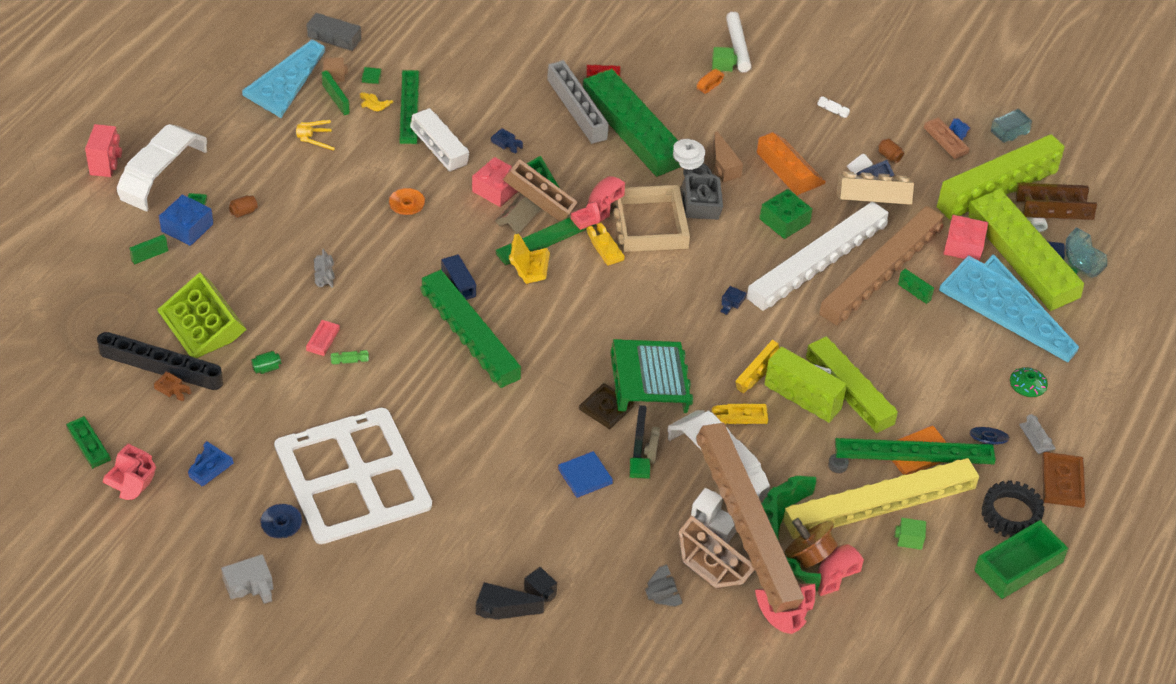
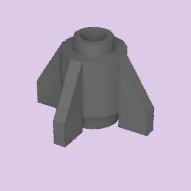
(662, 588)

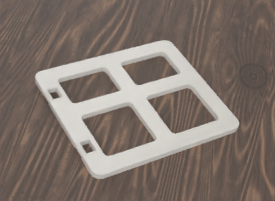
(356, 473)

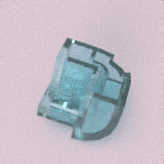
(1082, 254)

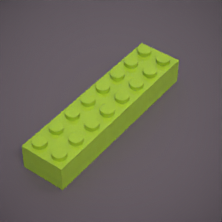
(1021, 165)
(1027, 250)

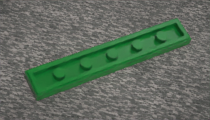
(409, 105)
(543, 238)

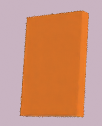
(928, 434)

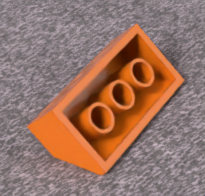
(788, 164)

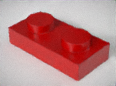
(596, 69)

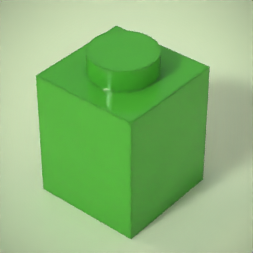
(723, 59)
(910, 533)

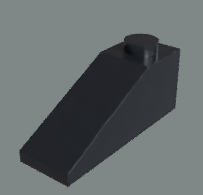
(504, 603)

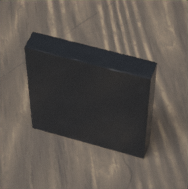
(639, 431)

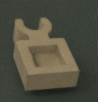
(651, 448)

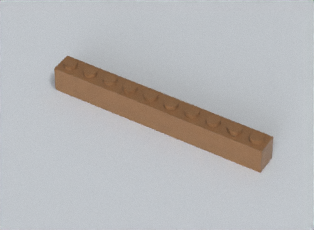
(881, 266)
(749, 518)

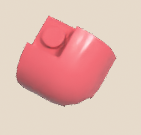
(131, 472)

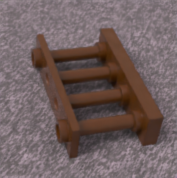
(1056, 201)

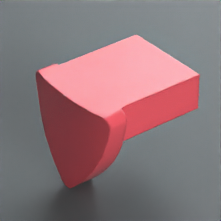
(586, 216)

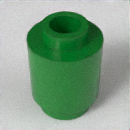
(266, 362)

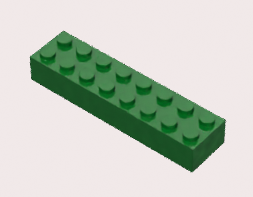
(633, 121)

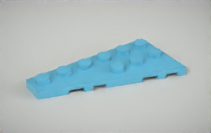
(282, 83)

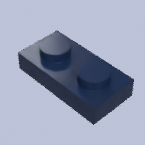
(879, 168)

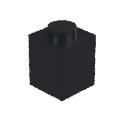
(541, 584)

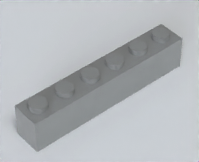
(577, 102)

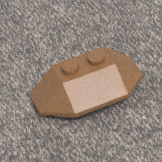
(712, 556)

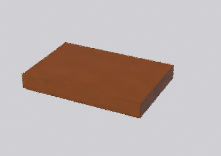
(1063, 479)

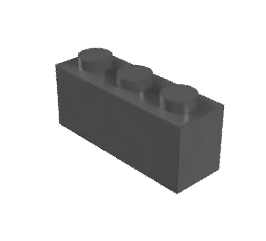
(334, 31)

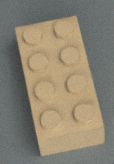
(875, 189)

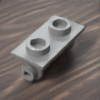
(323, 269)
(1037, 435)

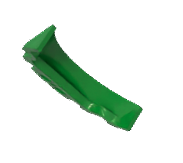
(774, 506)

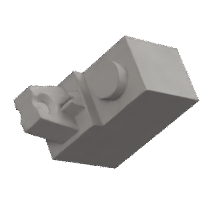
(248, 577)

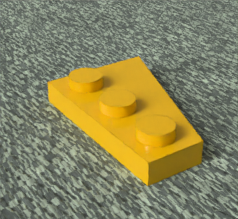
(757, 368)

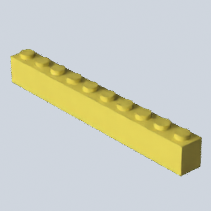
(884, 496)

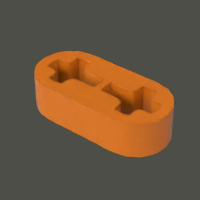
(710, 81)

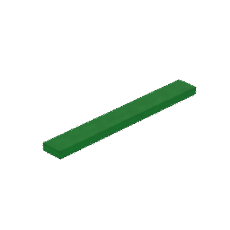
(913, 451)

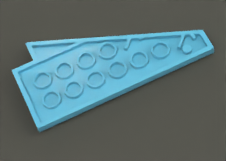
(1002, 298)

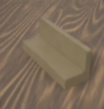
(518, 213)

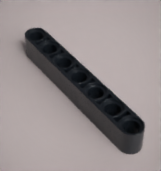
(160, 360)

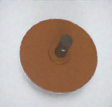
(812, 544)

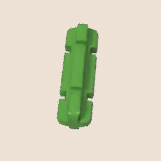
(349, 357)

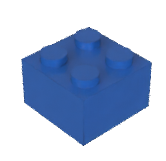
(186, 220)

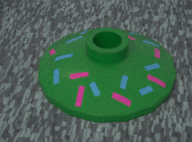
(1028, 382)

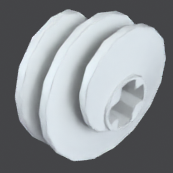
(689, 153)

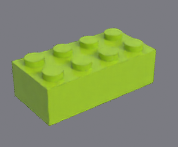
(805, 384)

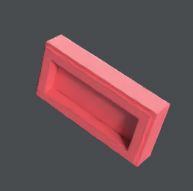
(322, 337)

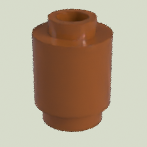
(890, 150)
(243, 206)

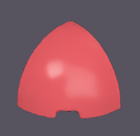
(605, 193)
(839, 564)
(790, 620)

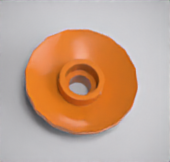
(407, 201)

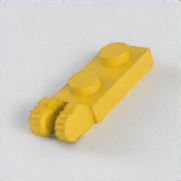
(605, 245)
(741, 413)

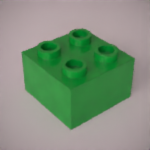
(786, 213)

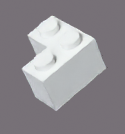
(708, 511)

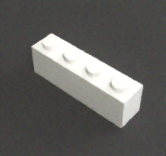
(439, 139)

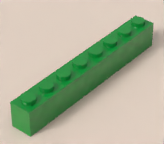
(471, 329)

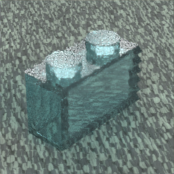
(1011, 125)

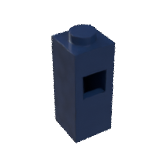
(459, 275)

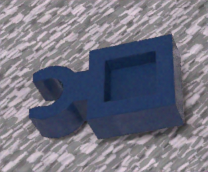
(506, 139)

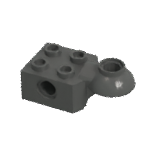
(701, 193)

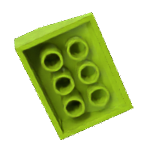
(201, 317)

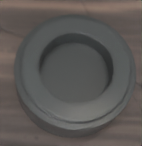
(838, 465)

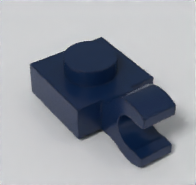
(732, 298)

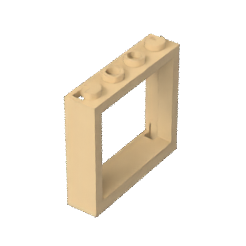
(652, 194)

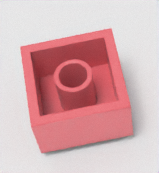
(103, 150)
(489, 182)
(965, 237)

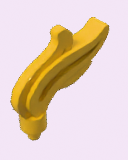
(371, 101)

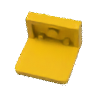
(529, 265)

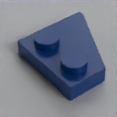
(209, 464)

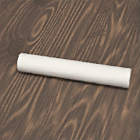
(738, 41)

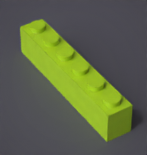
(859, 391)

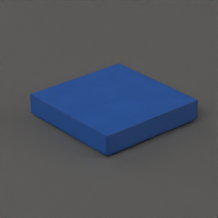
(585, 474)

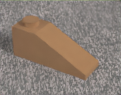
(726, 163)

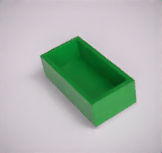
(1021, 559)

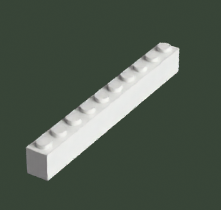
(817, 256)

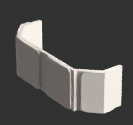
(152, 160)
(691, 426)

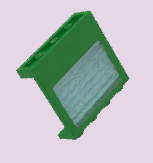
(650, 372)

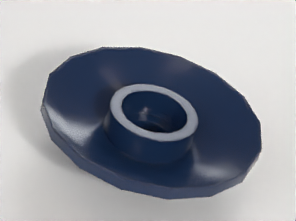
(989, 435)
(281, 514)

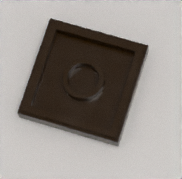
(603, 406)

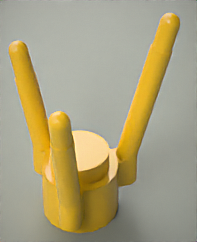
(306, 130)

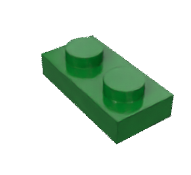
(915, 286)

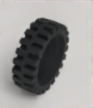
(1012, 491)

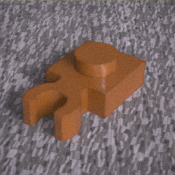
(170, 384)

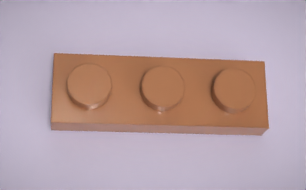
(946, 138)

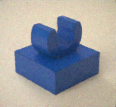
(959, 128)

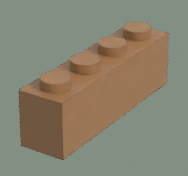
(540, 190)

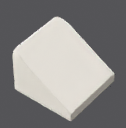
(860, 163)

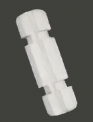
(833, 107)

